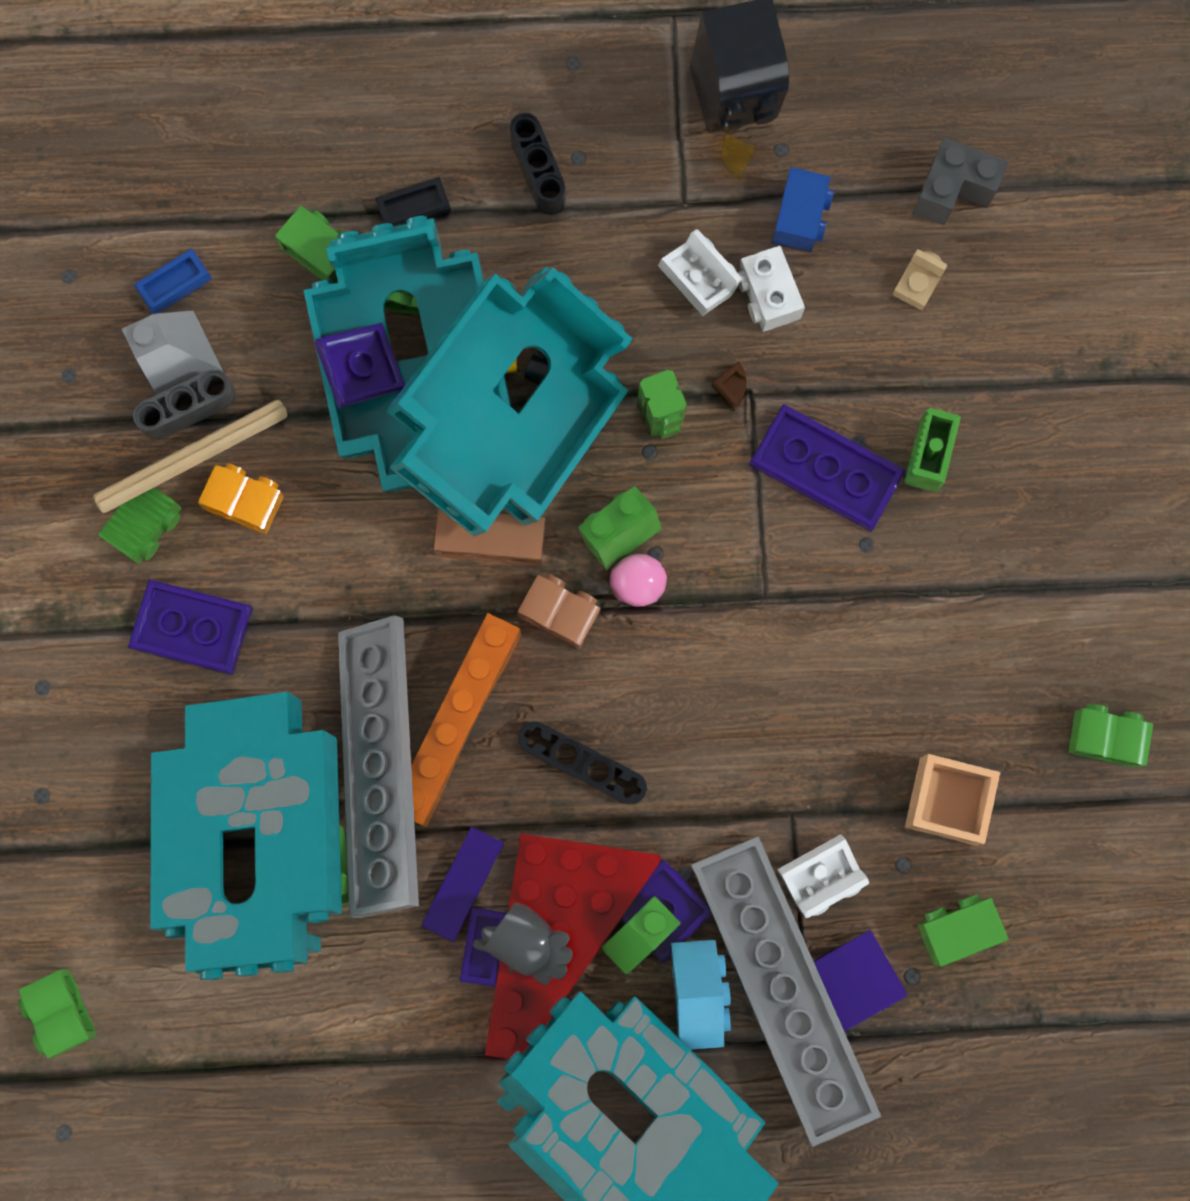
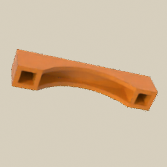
(459, 713)

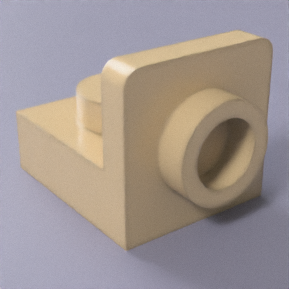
(920, 278)

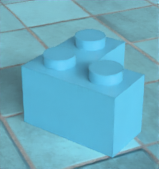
(700, 994)

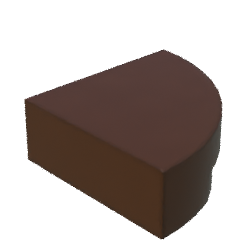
(731, 385)

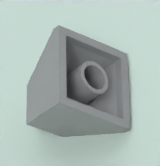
(170, 348)

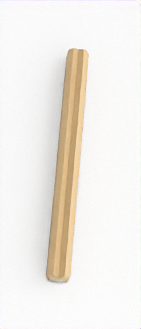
(189, 456)

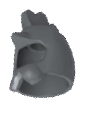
(527, 945)

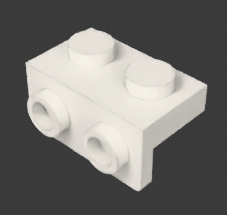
(700, 273)
(823, 877)

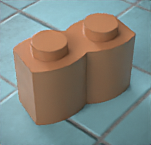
(558, 610)

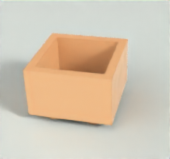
(952, 800)

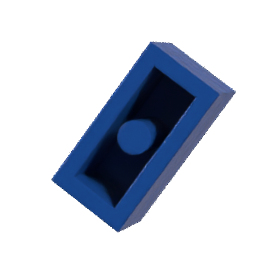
(801, 210)

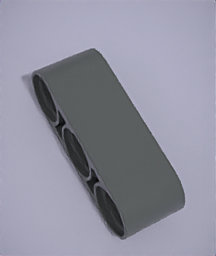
(167, 404)

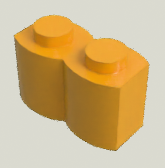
(241, 498)

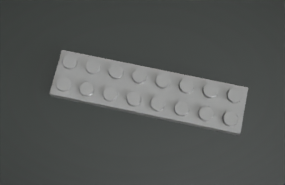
(377, 769)
(785, 992)

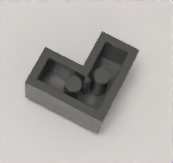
(961, 174)

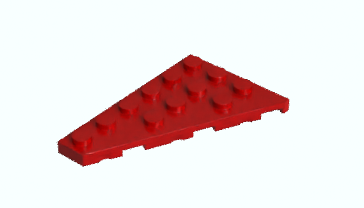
(575, 891)

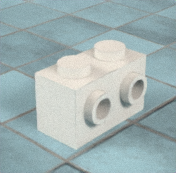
(770, 289)

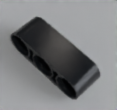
(534, 149)

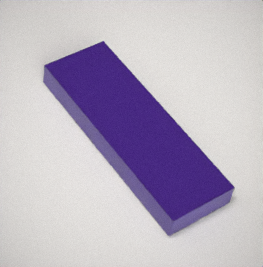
(462, 884)

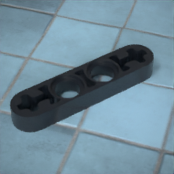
(584, 759)

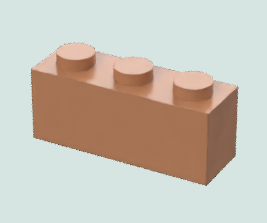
(503, 542)

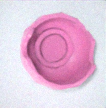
(638, 580)

